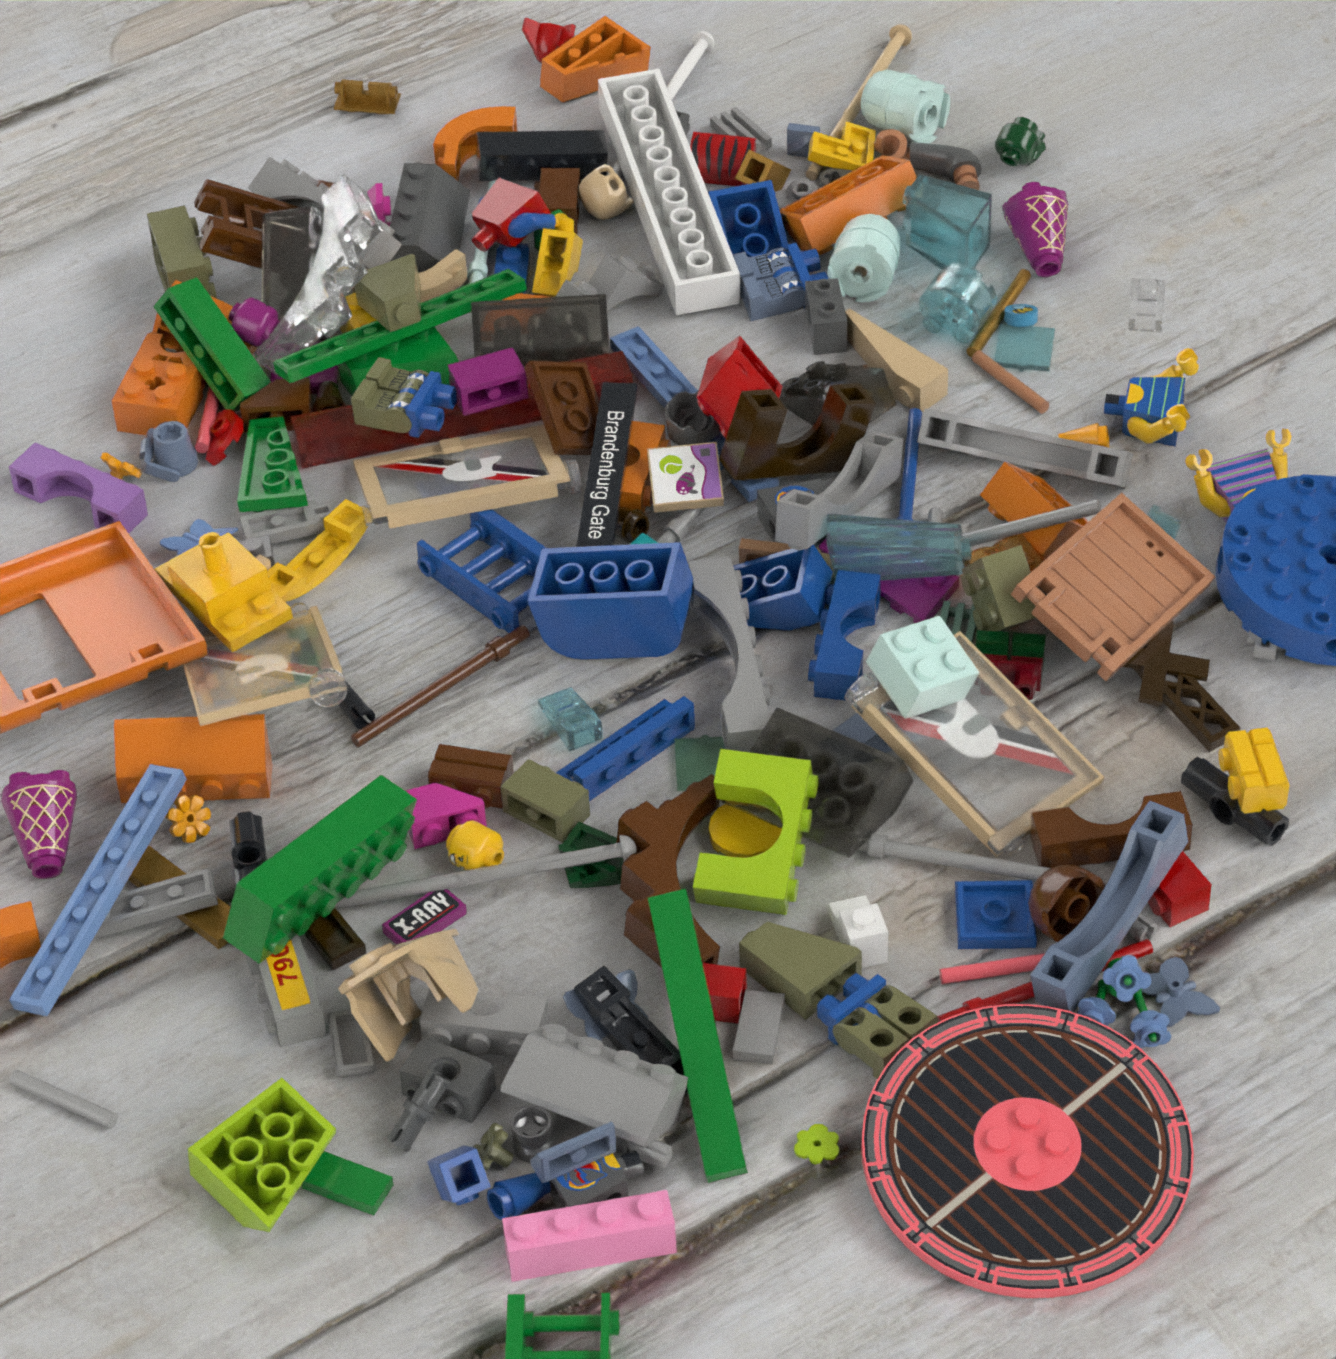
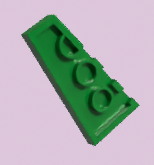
(269, 469)

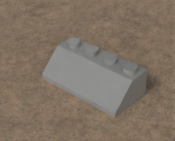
(596, 1084)

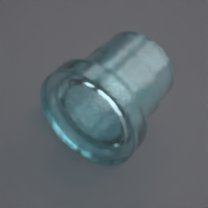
(1165, 521)

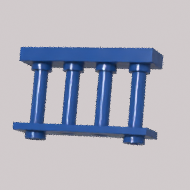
(505, 542)

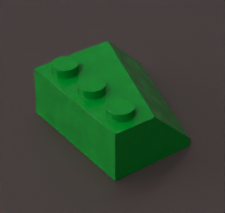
(420, 351)

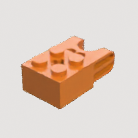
(157, 388)

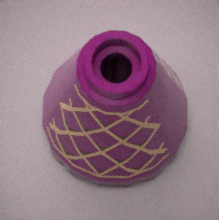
(1039, 225)
(42, 818)

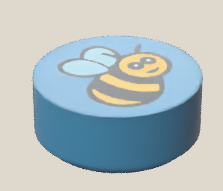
(1021, 315)

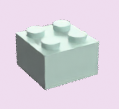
(922, 667)

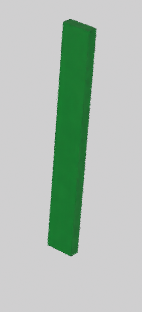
(374, 335)
(697, 1036)

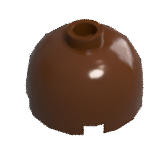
(1063, 899)

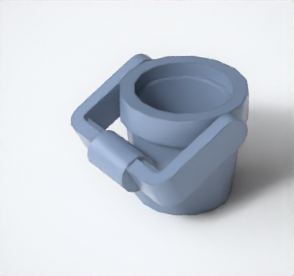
(172, 449)

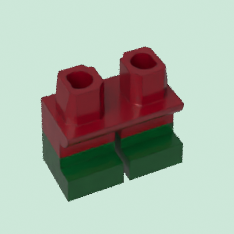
(1026, 661)

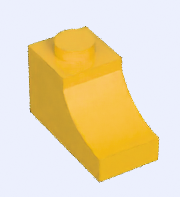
(556, 261)

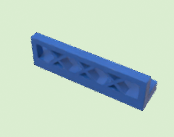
(631, 746)

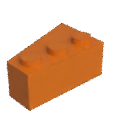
(593, 54)

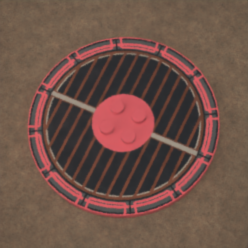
(1027, 1151)

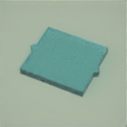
(1024, 347)

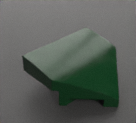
(592, 874)

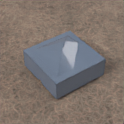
(799, 138)

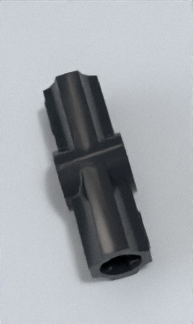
(1212, 786)
(247, 843)

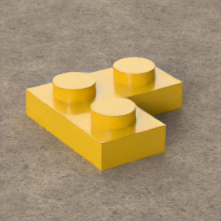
(847, 153)

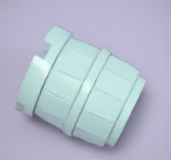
(905, 104)
(865, 257)

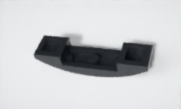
(623, 1022)

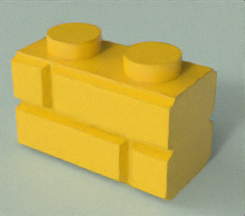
(1254, 770)

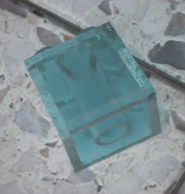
(947, 221)

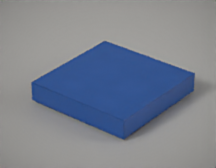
(994, 915)

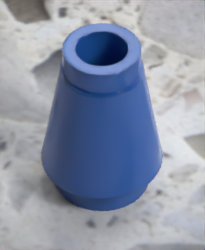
(516, 1195)

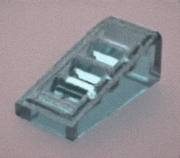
(572, 735)

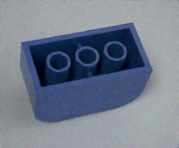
(612, 600)

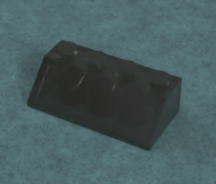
(288, 254)
(542, 327)

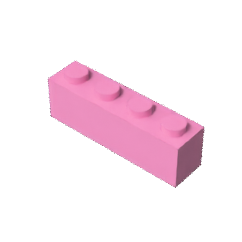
(589, 1235)

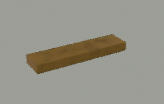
(207, 922)

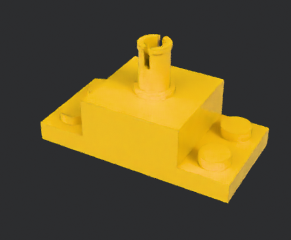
(225, 590)

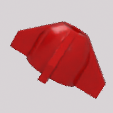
(546, 37)

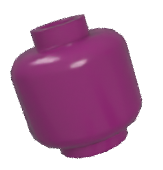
(253, 321)

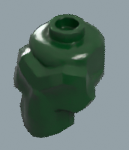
(1020, 142)

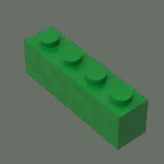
(211, 343)

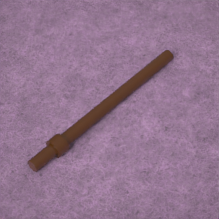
(494, 650)

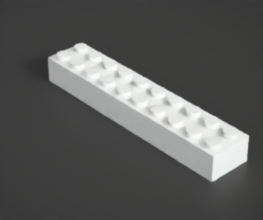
(669, 192)

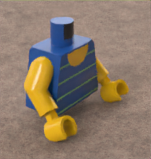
(1154, 404)

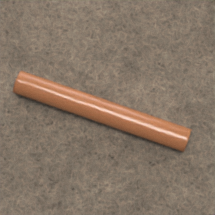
(1010, 381)

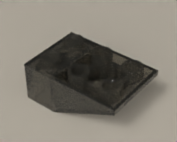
(808, 392)

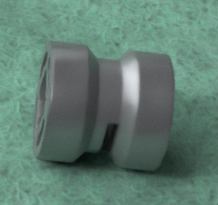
(531, 1132)

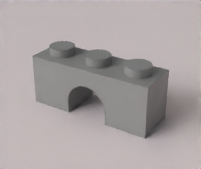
(490, 1034)

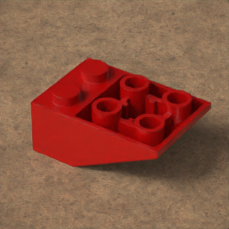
(726, 375)

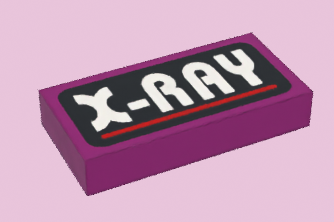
(425, 916)

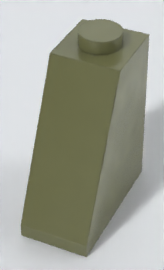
(392, 293)
(798, 964)

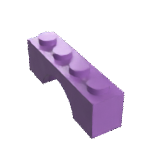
(47, 474)

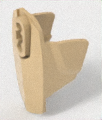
(381, 986)

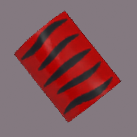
(720, 156)

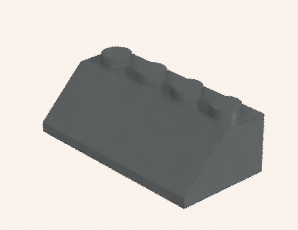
(428, 214)

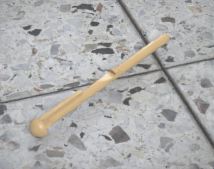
(900, 36)

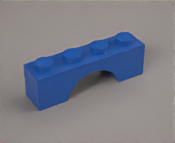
(852, 606)

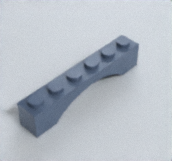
(1078, 958)

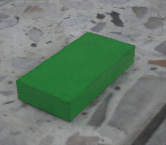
(348, 1183)

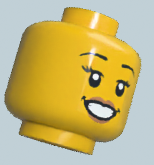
(474, 846)

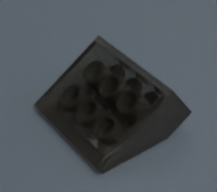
(855, 781)

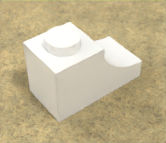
(862, 927)

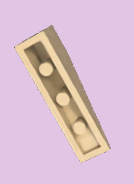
(912, 375)

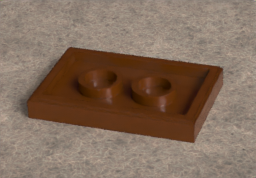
(565, 404)

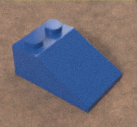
(750, 218)
(785, 588)

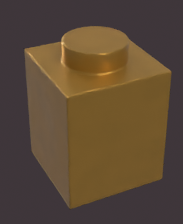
(760, 168)

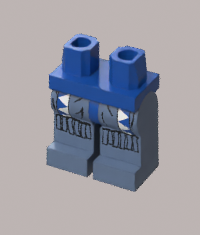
(776, 280)

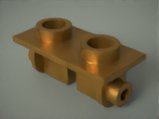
(379, 98)

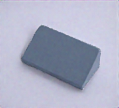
(575, 1153)

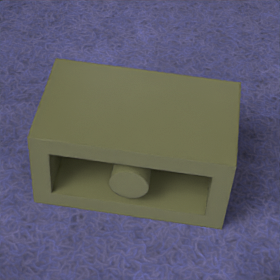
(545, 800)

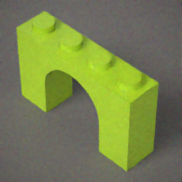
(766, 879)

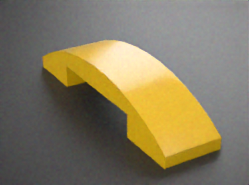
(322, 556)

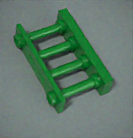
(524, 1324)

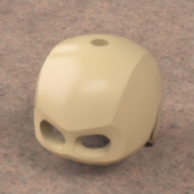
(604, 195)

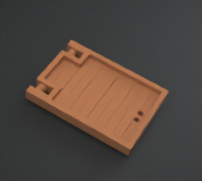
(1113, 585)

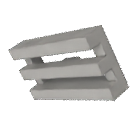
(742, 126)

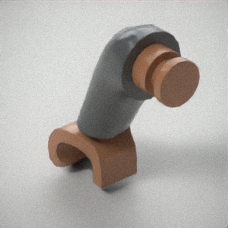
(950, 161)

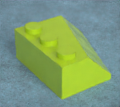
(261, 1155)

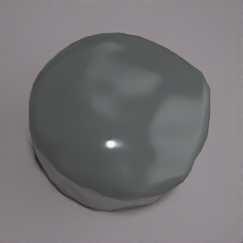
(687, 422)

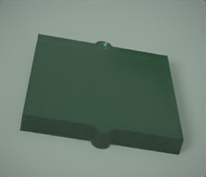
(696, 759)

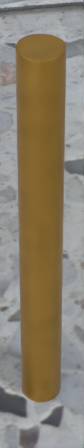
(997, 314)

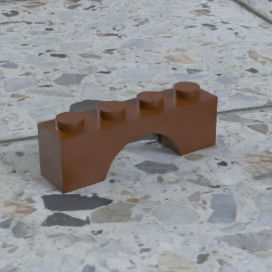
(1067, 839)

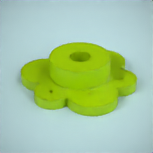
(817, 1144)

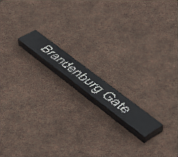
(607, 465)

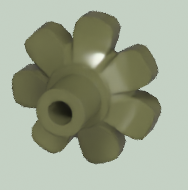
(491, 1147)

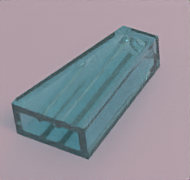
(896, 547)

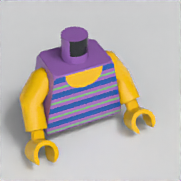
(1229, 481)

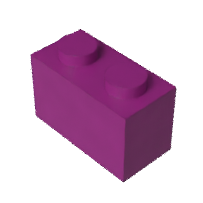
(488, 381)

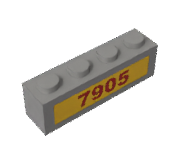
(290, 995)

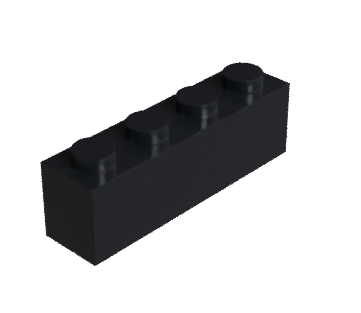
(524, 153)

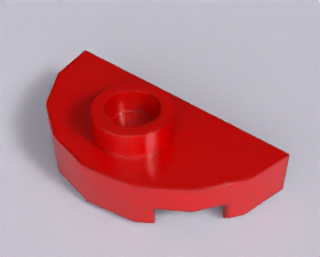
(227, 427)

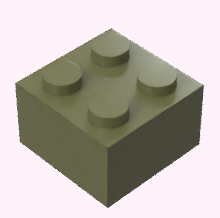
(990, 587)

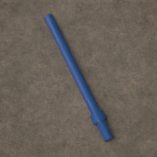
(910, 465)

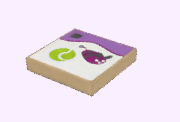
(685, 477)

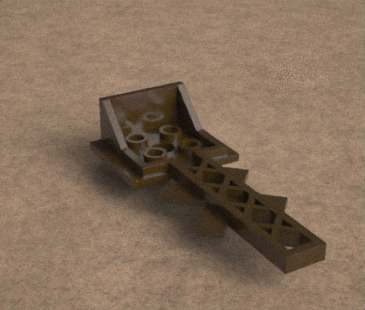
(1156, 662)

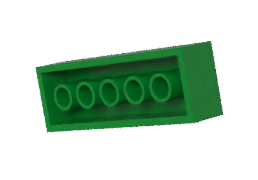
(319, 869)

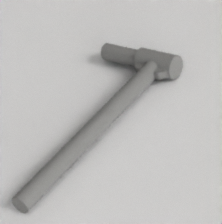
(1025, 524)

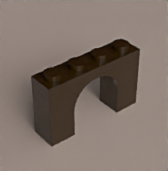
(757, 421)

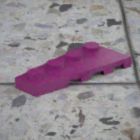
(916, 596)

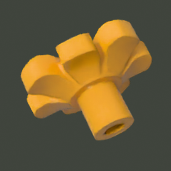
(118, 468)
(189, 818)

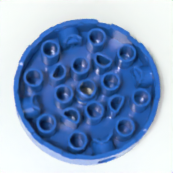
(1282, 566)

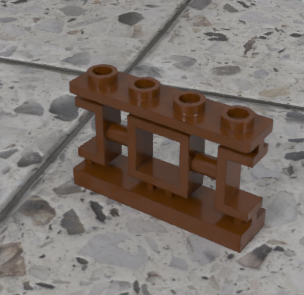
(231, 228)

